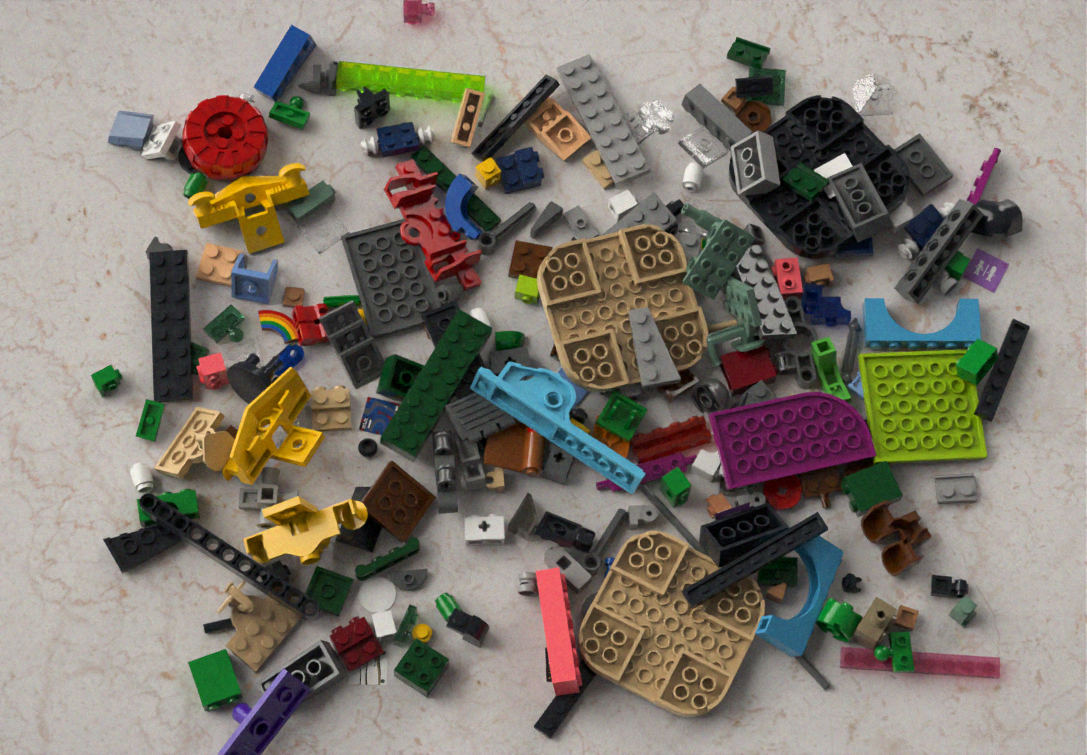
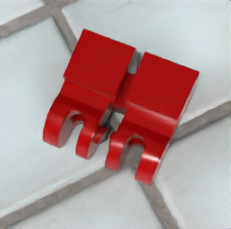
(305, 321)

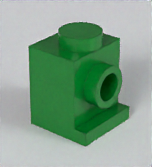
(106, 379)

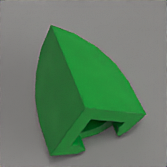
(509, 340)

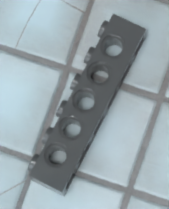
(938, 251)

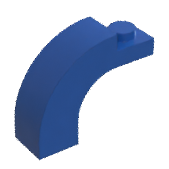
(456, 206)

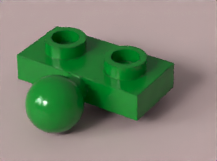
(291, 113)
(899, 651)

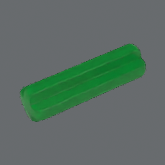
(337, 301)

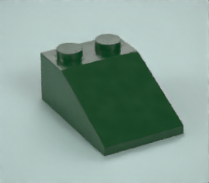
(397, 377)

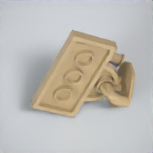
(197, 443)
(259, 627)

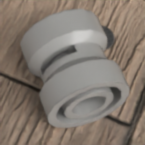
(945, 282)
(528, 584)

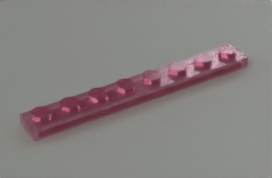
(925, 663)

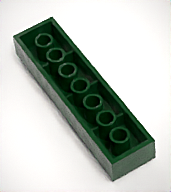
(436, 385)

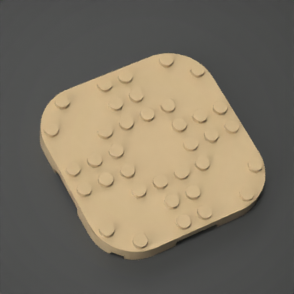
(595, 284)
(650, 637)

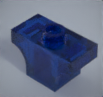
(831, 313)

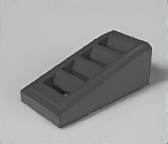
(548, 217)

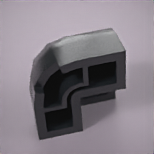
(998, 218)

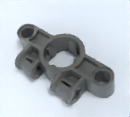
(790, 361)
(445, 472)

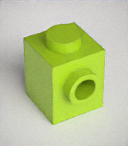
(527, 290)

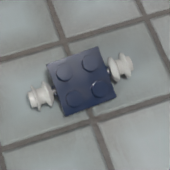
(397, 139)
(923, 228)

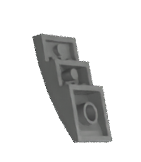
(353, 344)

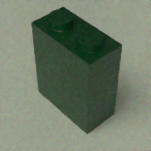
(870, 488)

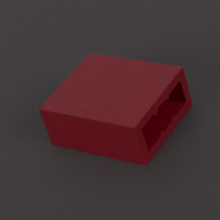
(747, 368)

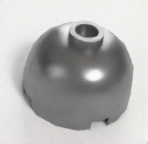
(710, 395)

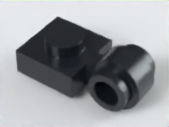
(942, 587)

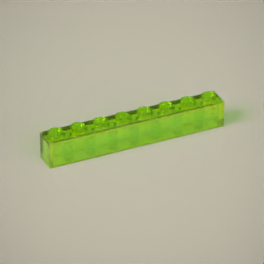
(407, 81)

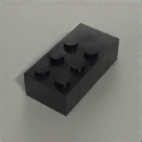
(740, 533)

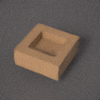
(731, 101)
(293, 297)
(906, 617)

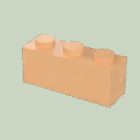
(467, 117)

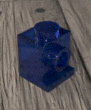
(811, 292)

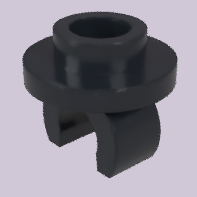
(849, 583)

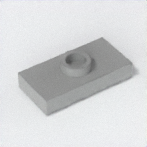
(580, 223)

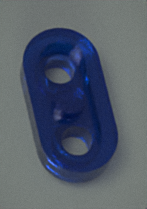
(289, 360)

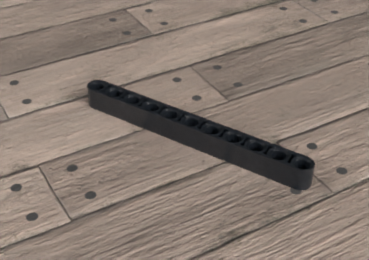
(234, 565)

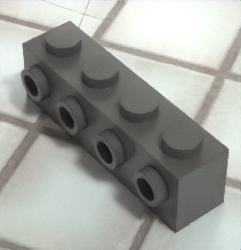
(714, 116)

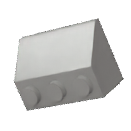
(755, 164)

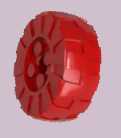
(225, 138)

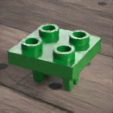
(621, 416)

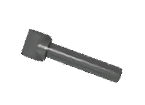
(494, 236)
(606, 539)

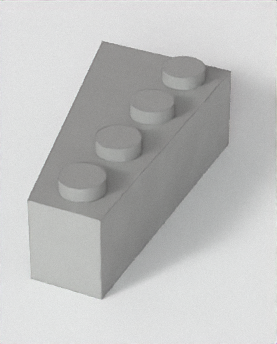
(651, 353)

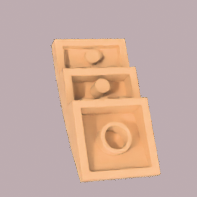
(557, 129)

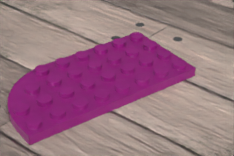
(788, 437)

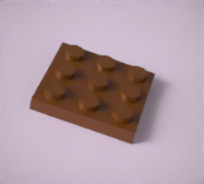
(397, 501)

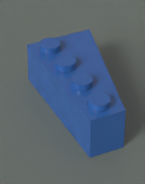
(285, 63)

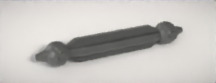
(850, 351)

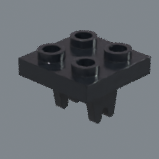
(371, 106)

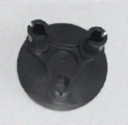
(250, 380)

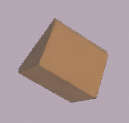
(776, 593)

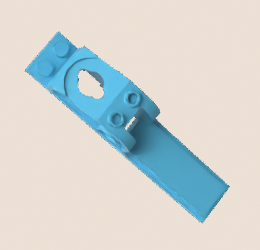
(545, 407)

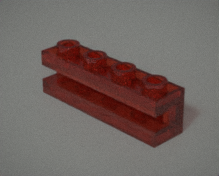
(670, 440)

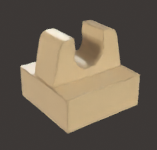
(498, 478)

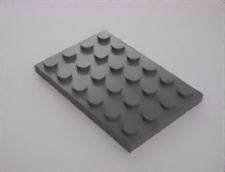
(390, 278)

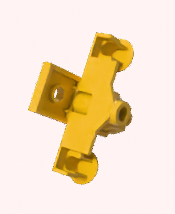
(310, 529)

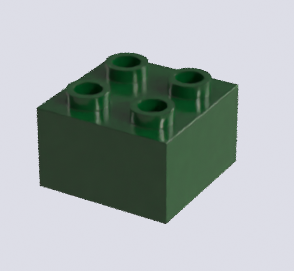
(421, 667)

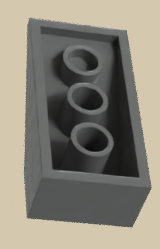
(860, 202)
(315, 667)

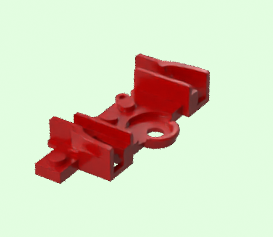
(433, 228)

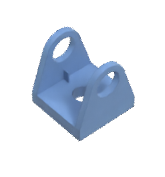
(262, 282)

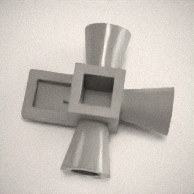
(265, 496)

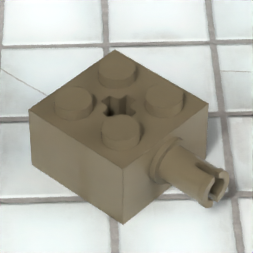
(876, 620)

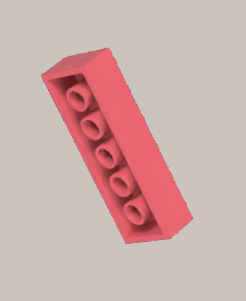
(559, 631)

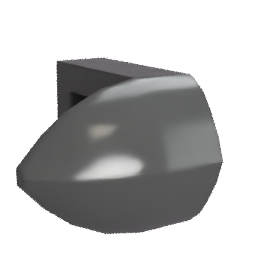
(318, 78)

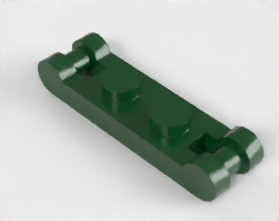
(381, 563)

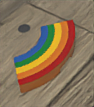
(278, 323)

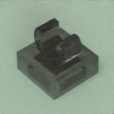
(723, 489)

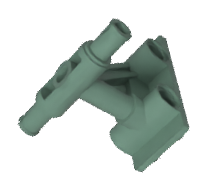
(722, 252)

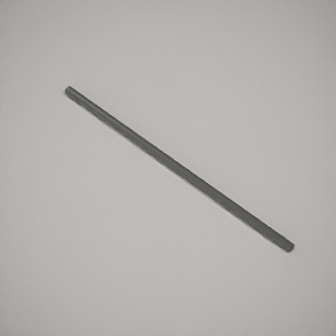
(696, 545)

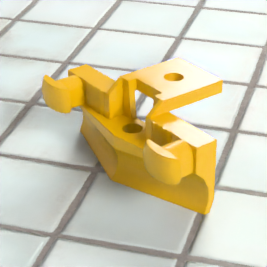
(268, 192)
(254, 444)

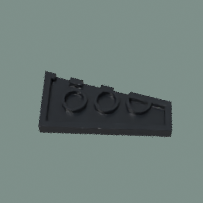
(139, 546)

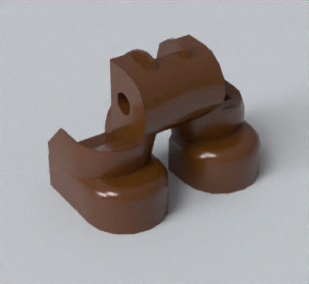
(900, 555)

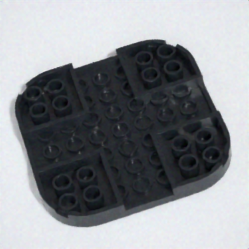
(813, 135)

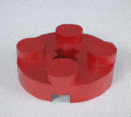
(780, 501)

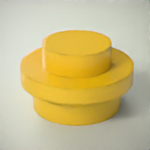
(422, 632)

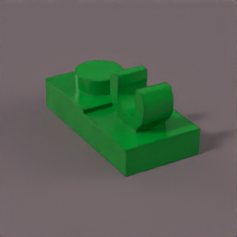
(150, 420)

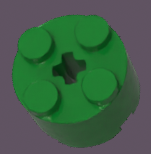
(838, 620)

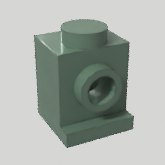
(963, 611)

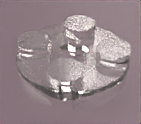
(663, 121)

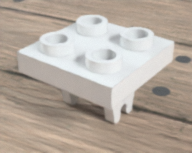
(160, 141)

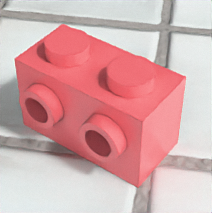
(788, 277)
(212, 371)

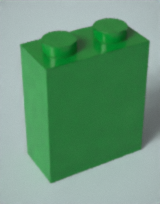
(215, 680)

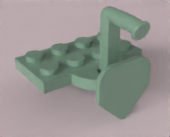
(743, 305)

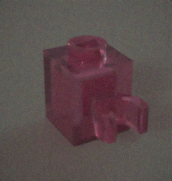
(414, 9)

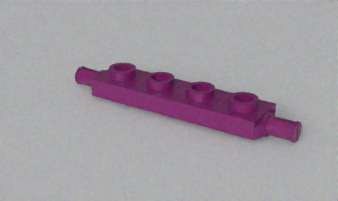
(981, 181)
(654, 469)

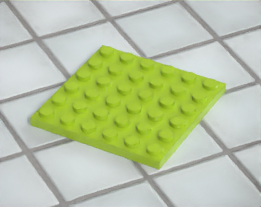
(920, 407)

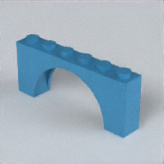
(884, 332)
(793, 634)

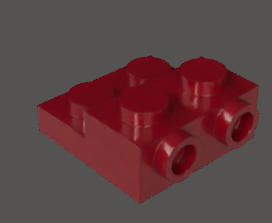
(356, 643)

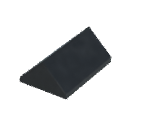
(365, 536)

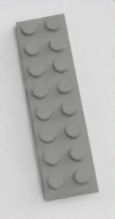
(603, 120)

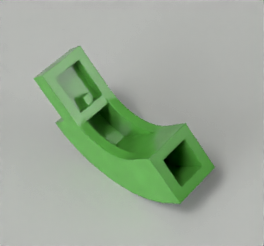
(827, 370)

